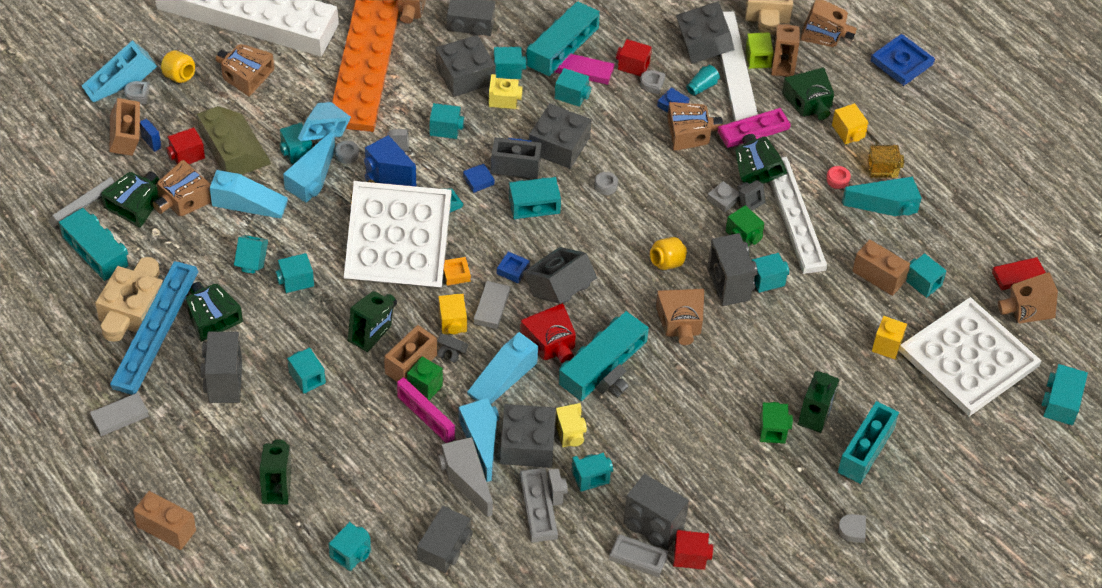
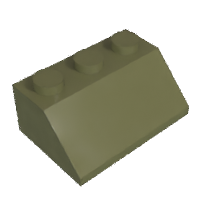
(231, 141)

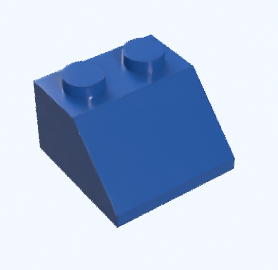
(389, 164)

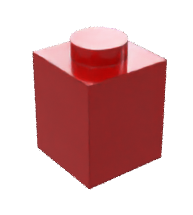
(634, 57)
(186, 146)
(692, 550)

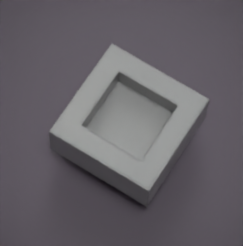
(723, 196)
(557, 486)

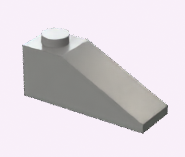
(465, 472)

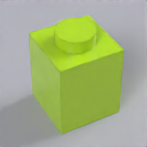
(759, 50)

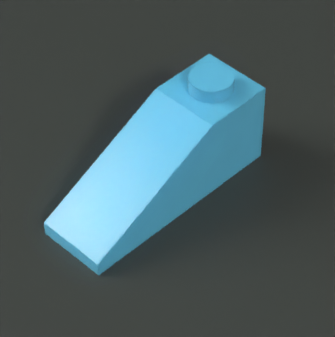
(125, 67)
(322, 120)
(309, 172)
(245, 195)
(505, 369)
(480, 423)

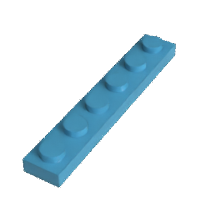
(154, 328)

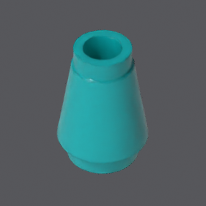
(703, 80)

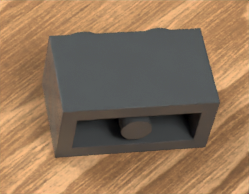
(471, 16)
(516, 158)
(444, 539)

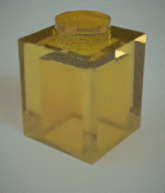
(885, 161)

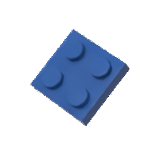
(902, 59)

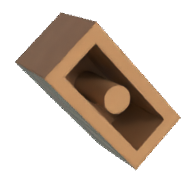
(124, 126)
(881, 267)
(409, 351)
(164, 520)

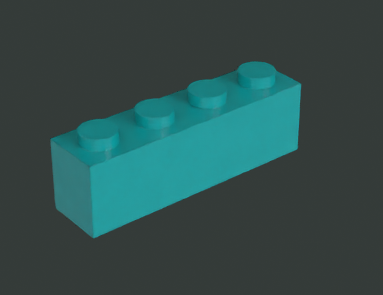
(562, 38)
(605, 352)

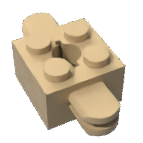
(769, 13)
(128, 298)

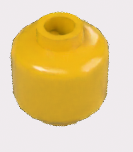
(178, 66)
(668, 253)

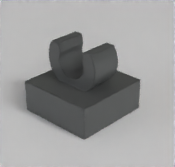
(751, 194)
(453, 345)
(614, 382)

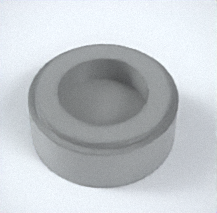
(347, 152)
(606, 183)

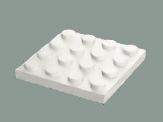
(397, 234)
(969, 356)

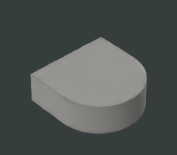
(652, 81)
(137, 91)
(401, 138)
(853, 528)

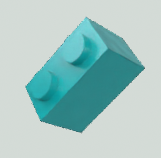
(534, 198)
(1065, 394)

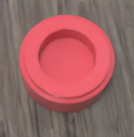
(838, 177)

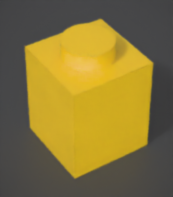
(850, 123)
(452, 314)
(889, 337)

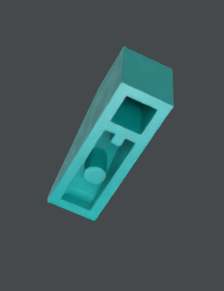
(886, 197)

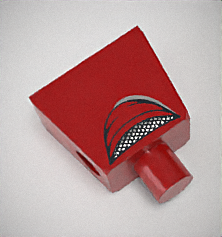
(551, 333)

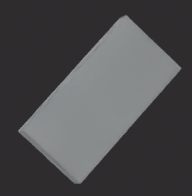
(491, 305)
(119, 414)
(638, 555)

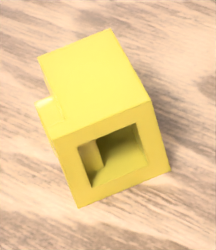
(504, 92)
(570, 425)

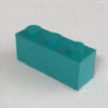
(94, 243)
(868, 442)

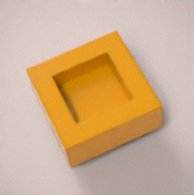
(456, 271)

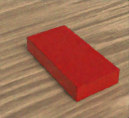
(1015, 272)

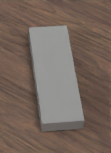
(81, 202)
(538, 505)

